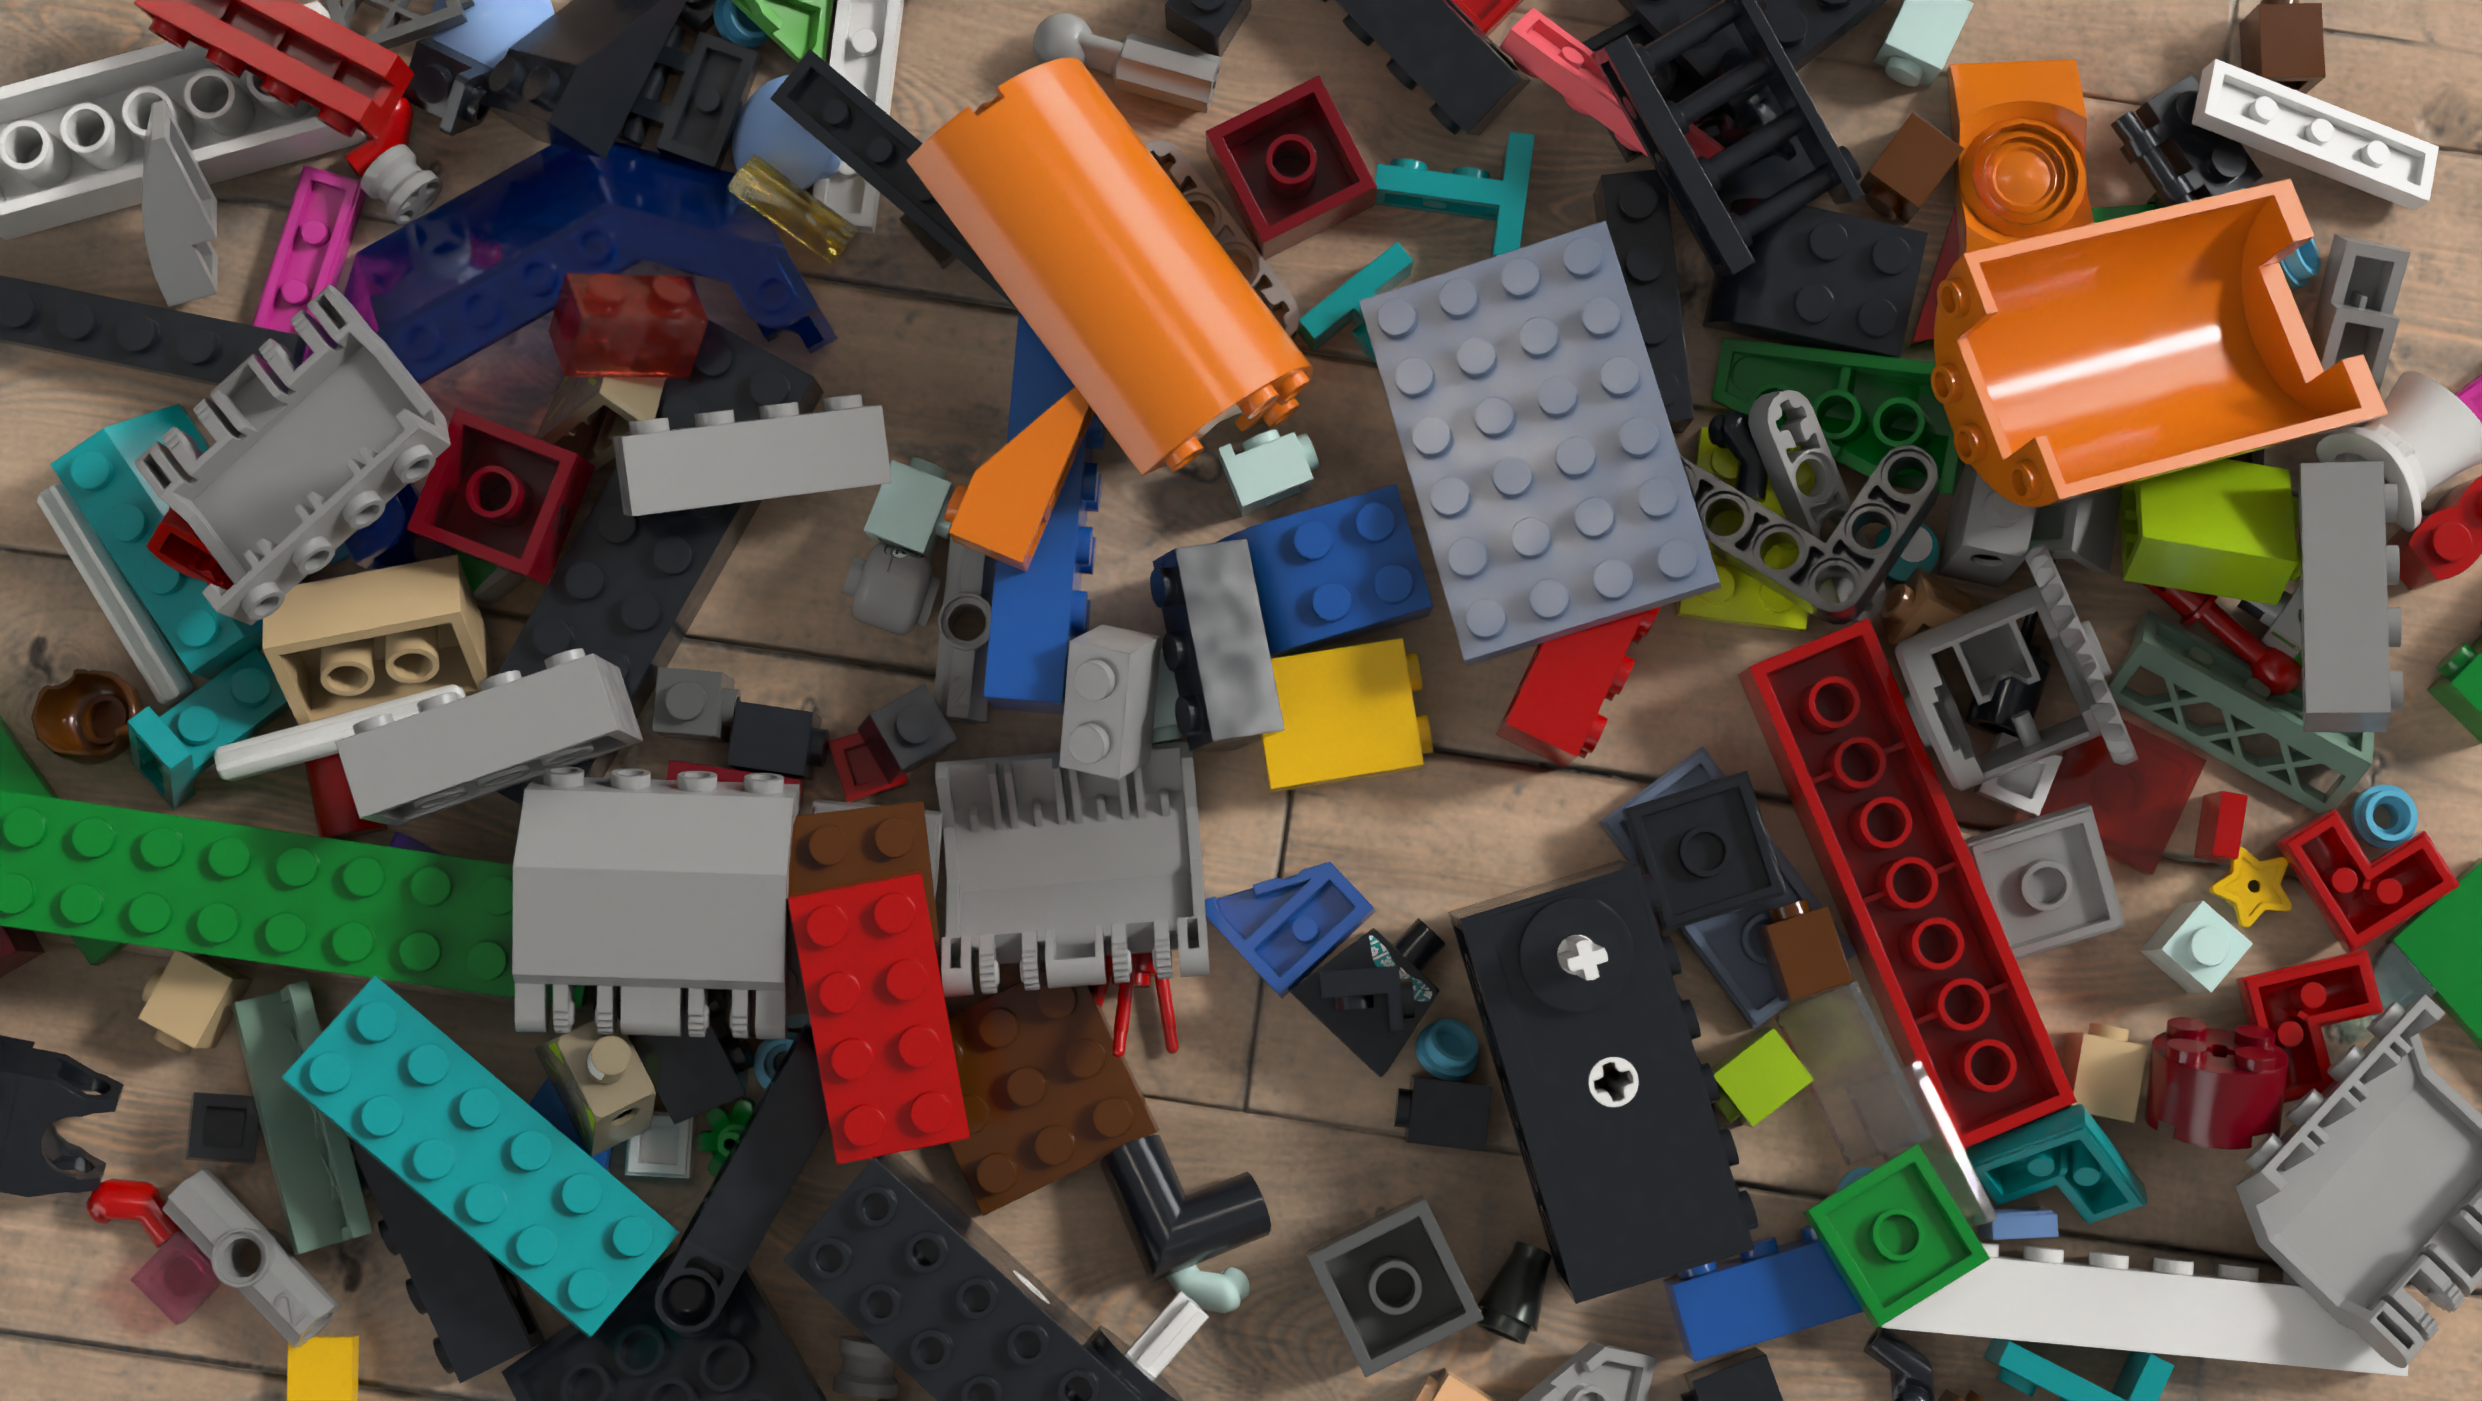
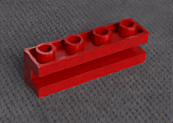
(295, 55)

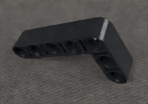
(1817, 559)

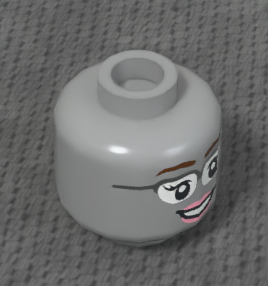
(892, 589)

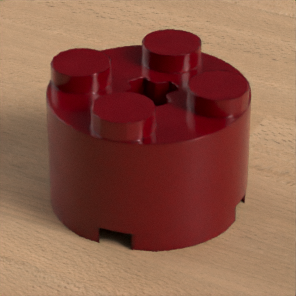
(2216, 1083)

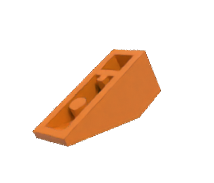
(1019, 485)

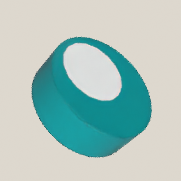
(1920, 552)

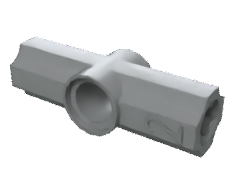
(960, 662)
(222, 1228)

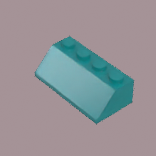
(125, 516)

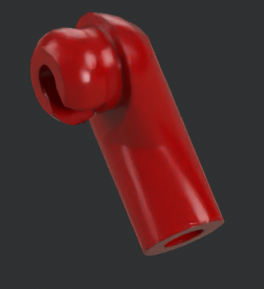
(395, 132)
(132, 1201)

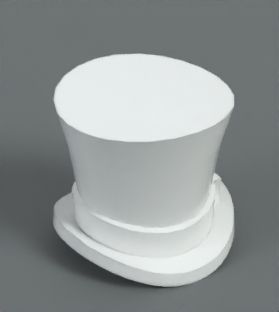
(2420, 440)

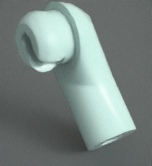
(1212, 1290)

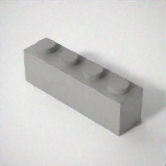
(751, 458)
(2346, 597)

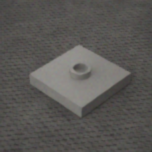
(2048, 880)

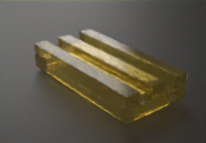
(792, 208)

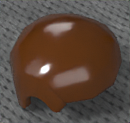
(86, 716)

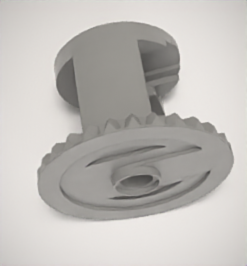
(1994, 649)

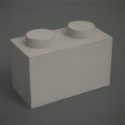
(1110, 701)

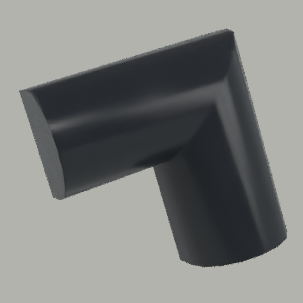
(1175, 1228)

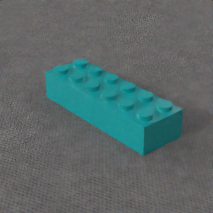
(480, 1156)

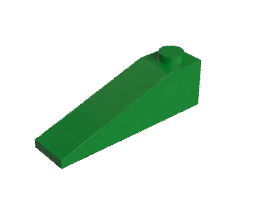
(1859, 400)

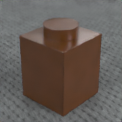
(2284, 43)
(1909, 169)
(1803, 951)

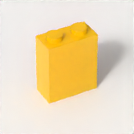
(1346, 716)

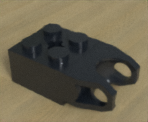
(34, 1094)

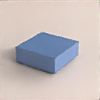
(2021, 1224)

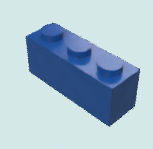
(1758, 1296)

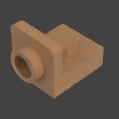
(1923, 602)

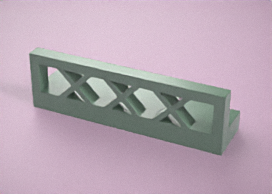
(2227, 683)
(305, 1149)

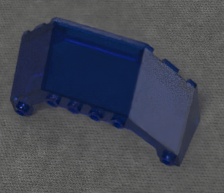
(504, 250)

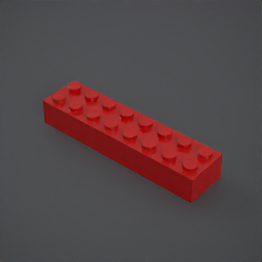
(1905, 881)

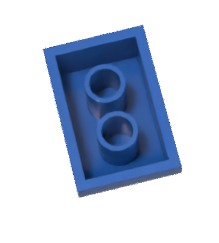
(1336, 572)

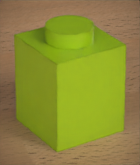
(1758, 1078)

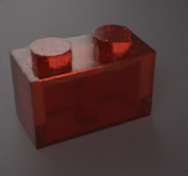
(627, 325)

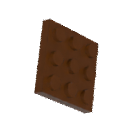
(853, 848)
(1040, 1090)

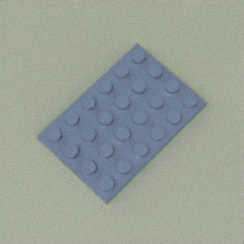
(1538, 444)

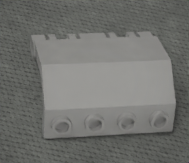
(298, 463)
(1070, 870)
(653, 896)
(2376, 1189)

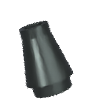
(1516, 1294)

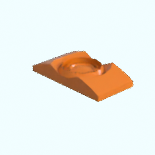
(2020, 152)

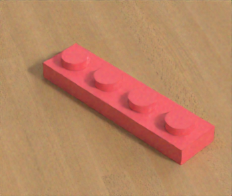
(1566, 65)

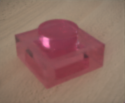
(177, 1278)

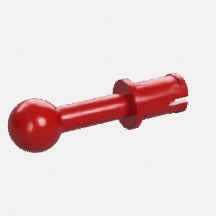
(2267, 664)

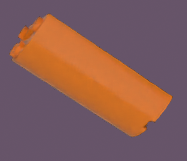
(1111, 265)
(2136, 349)

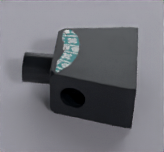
(1366, 1029)

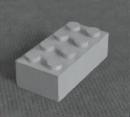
(487, 739)

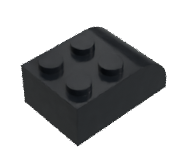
(1822, 283)

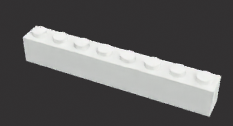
(2143, 1311)

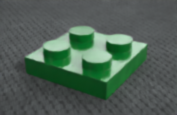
(1896, 1236)

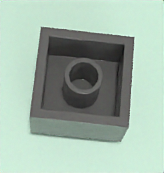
(1394, 1285)

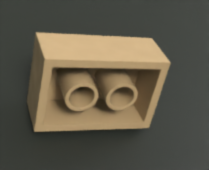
(377, 638)

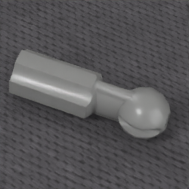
(1136, 63)

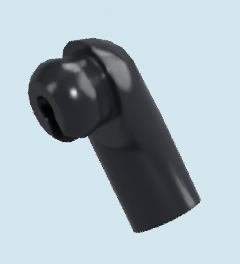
(1734, 433)
(1909, 1369)

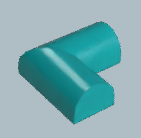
(2064, 1152)

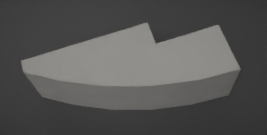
(177, 212)
(2359, 304)

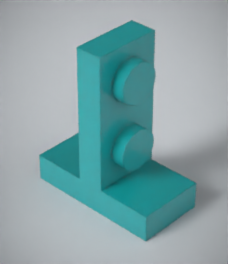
(1465, 191)
(1343, 304)
(221, 712)
(2139, 1380)

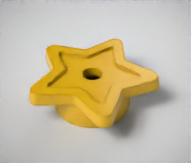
(2251, 905)

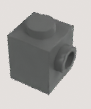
(694, 704)

